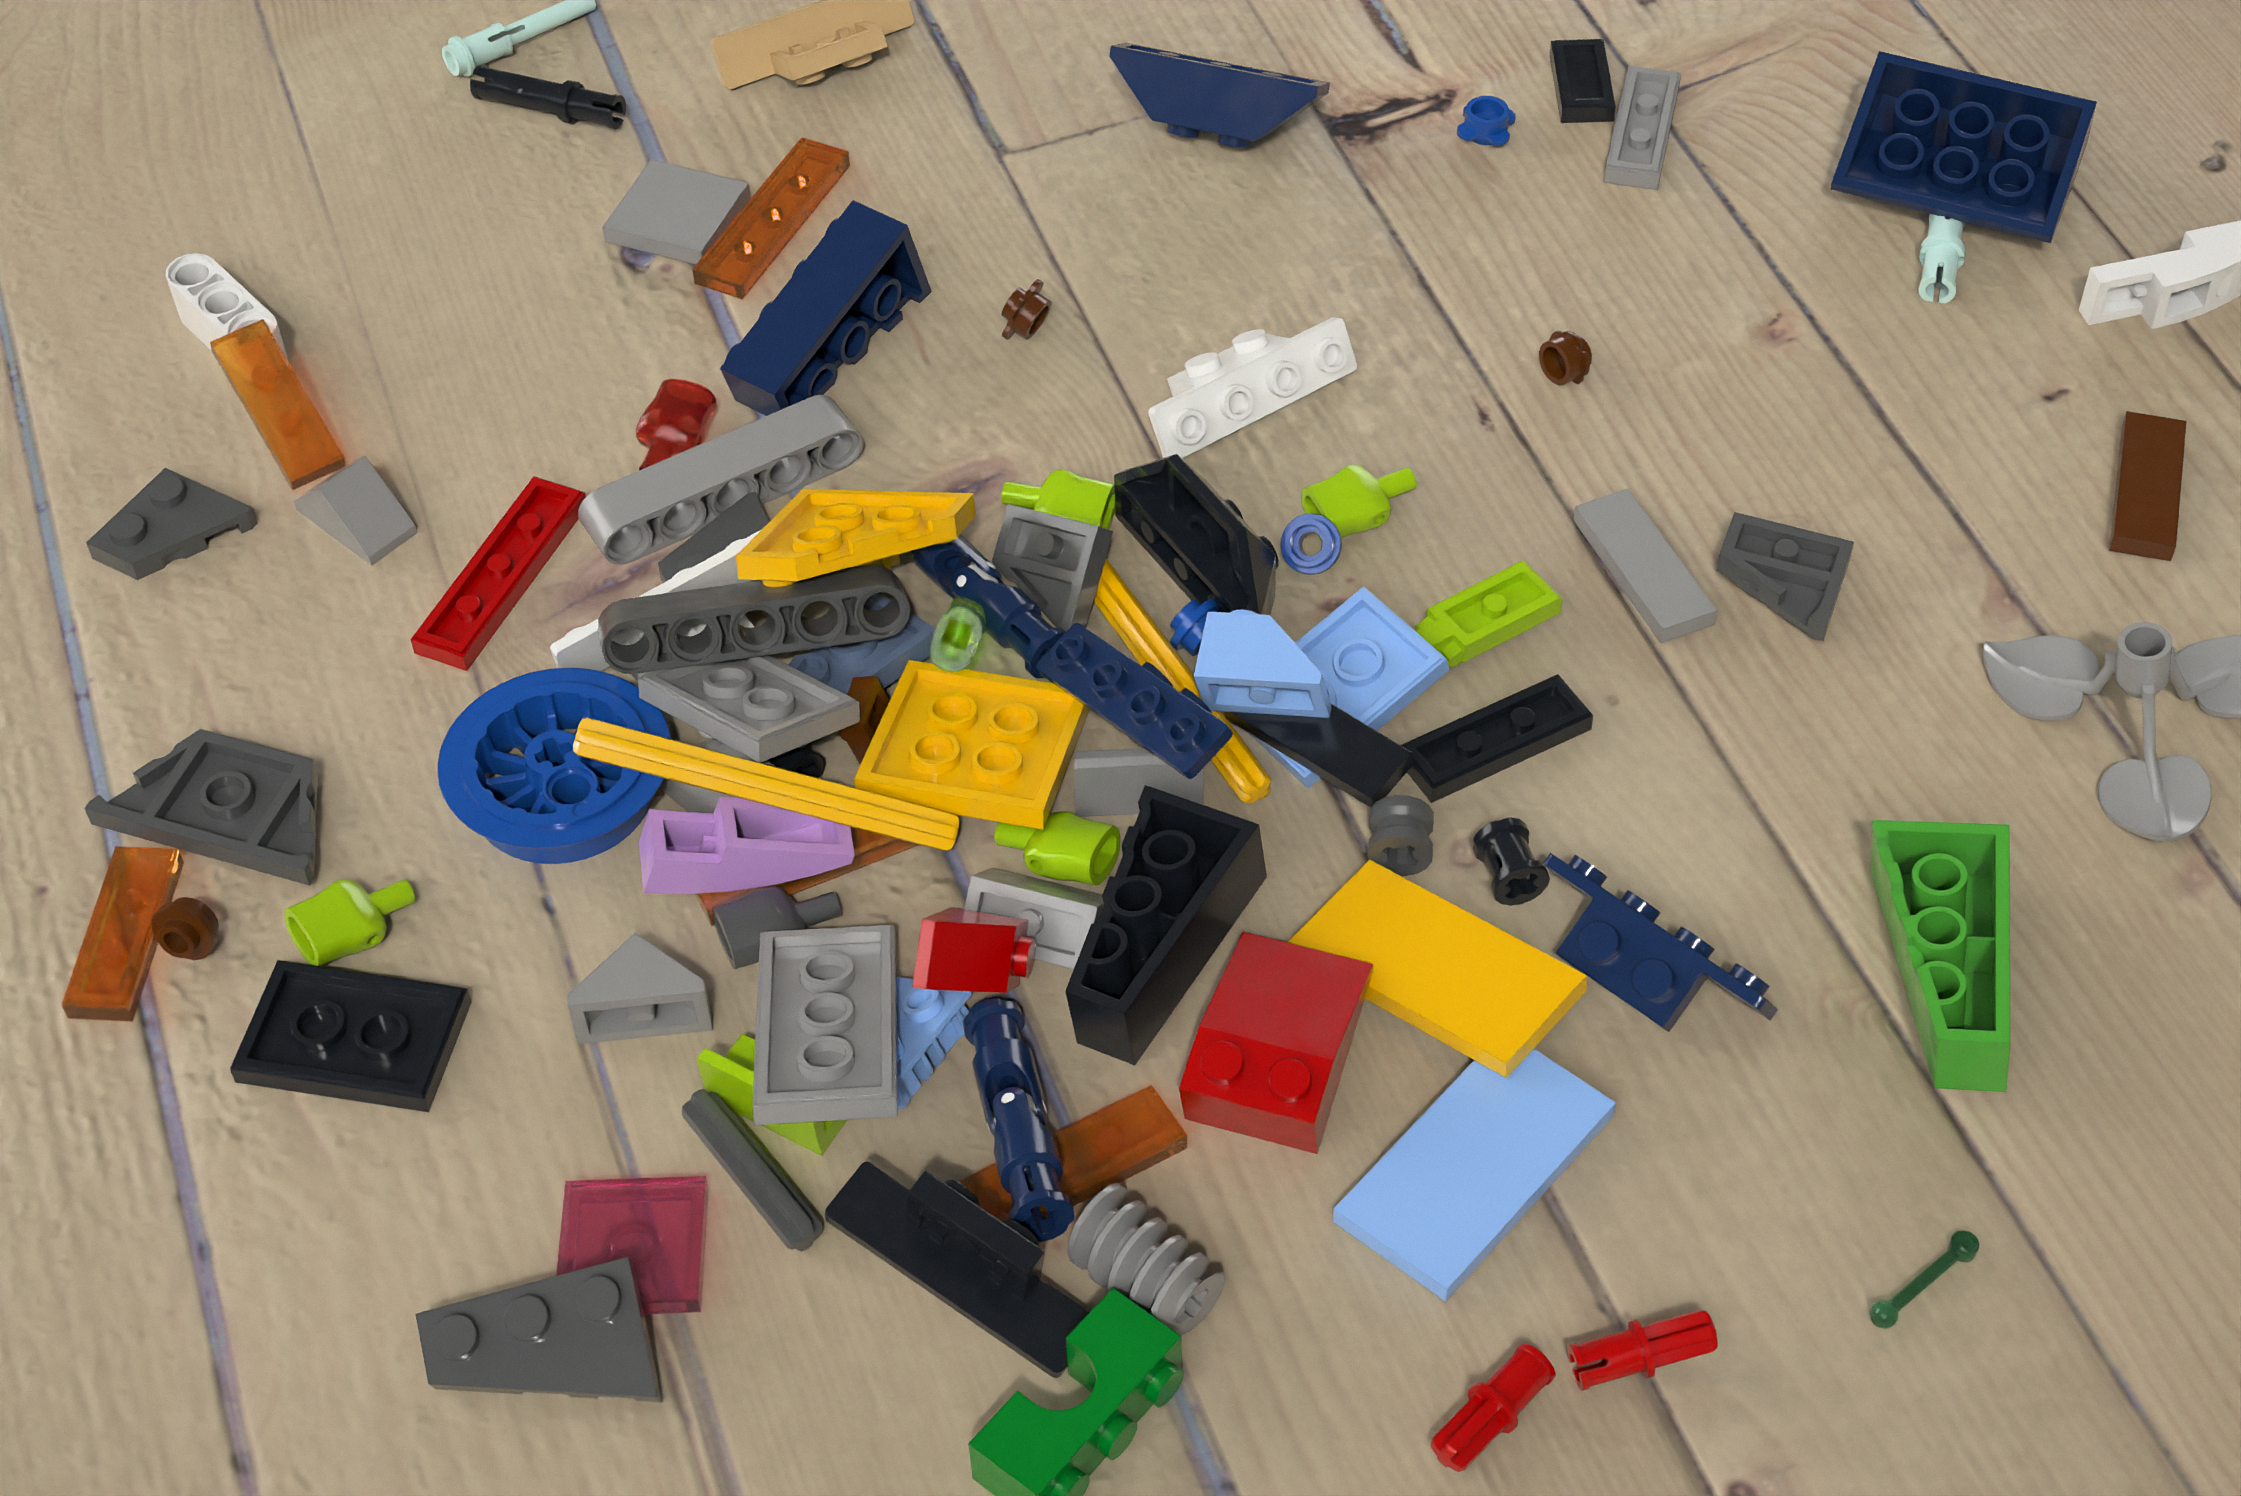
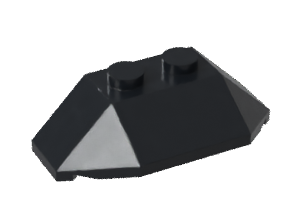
(1196, 535)

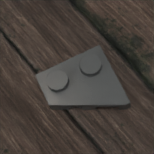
(166, 524)

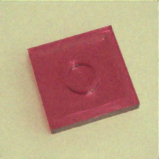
(652, 1223)

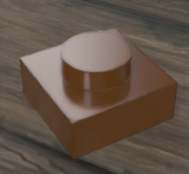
(872, 706)

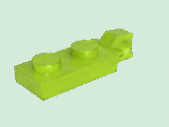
(1489, 613)

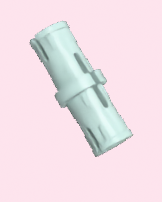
(1941, 256)

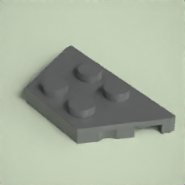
(224, 804)

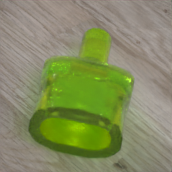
(958, 634)

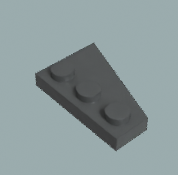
(550, 1336)

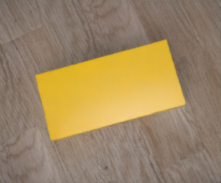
(1445, 967)

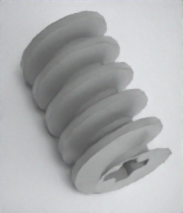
(1136, 1263)

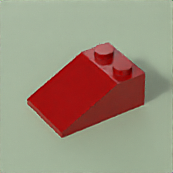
(1275, 1042)

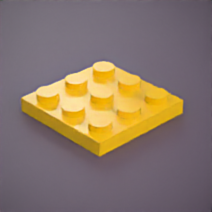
(974, 744)

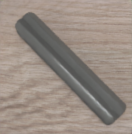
(752, 1170)

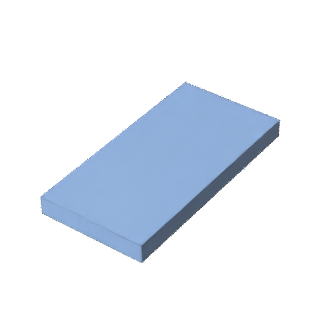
(1472, 1169)

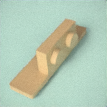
(809, 40)

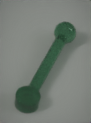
(1961, 1248)

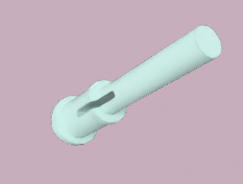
(498, 40)

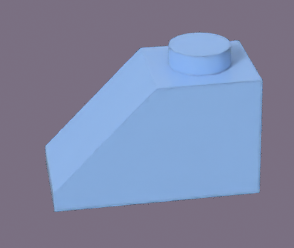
(1256, 668)

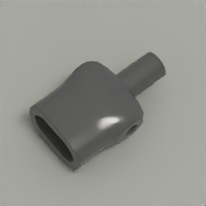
(766, 910)

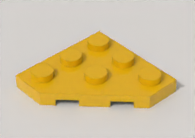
(850, 528)

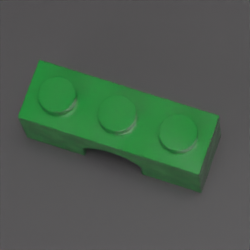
(1125, 1364)

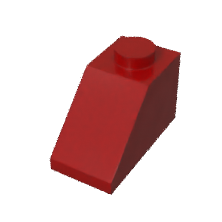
(973, 952)

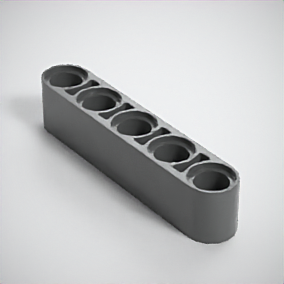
(726, 604)

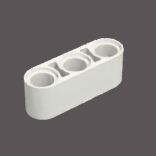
(213, 301)

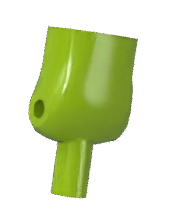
(1066, 496)
(1356, 498)
(1066, 848)
(343, 919)

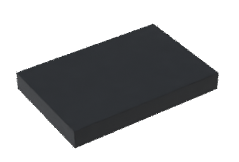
(351, 1036)

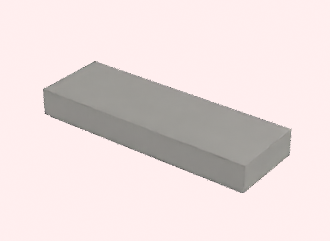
(1642, 128)
(1645, 565)

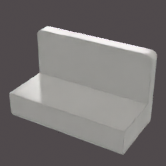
(1114, 780)
(1056, 912)

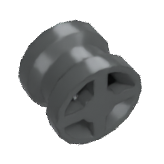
(1401, 834)

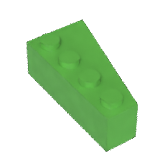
(1950, 931)

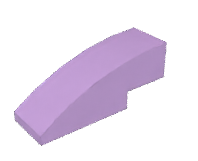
(737, 848)

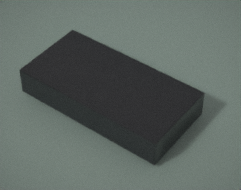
(1582, 81)

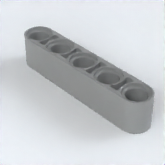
(699, 484)

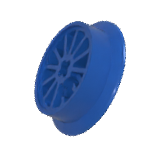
(552, 800)

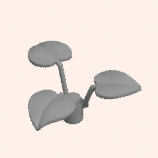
(2047, 683)

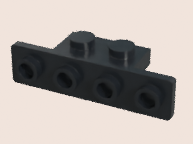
(962, 1258)

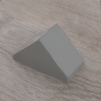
(358, 511)
(638, 996)

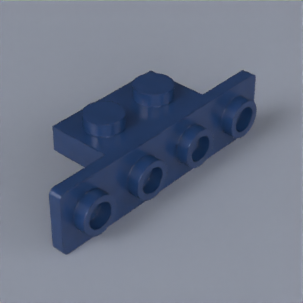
(1135, 700)
(1638, 959)

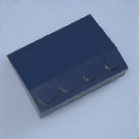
(1965, 146)

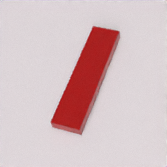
(498, 574)

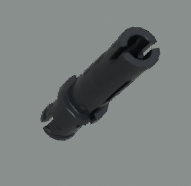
(566, 100)

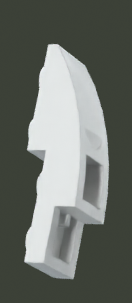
(2169, 284)

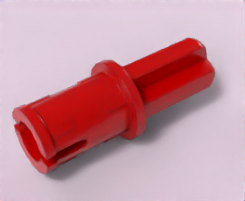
(1643, 1348)
(1492, 1408)

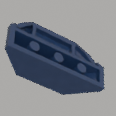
(1213, 94)

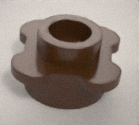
(1025, 311)

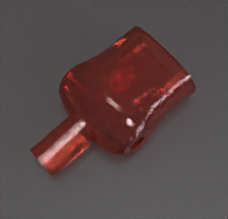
(674, 420)

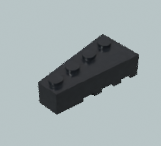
(1161, 920)

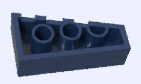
(827, 311)

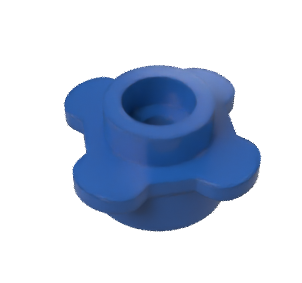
(1486, 121)

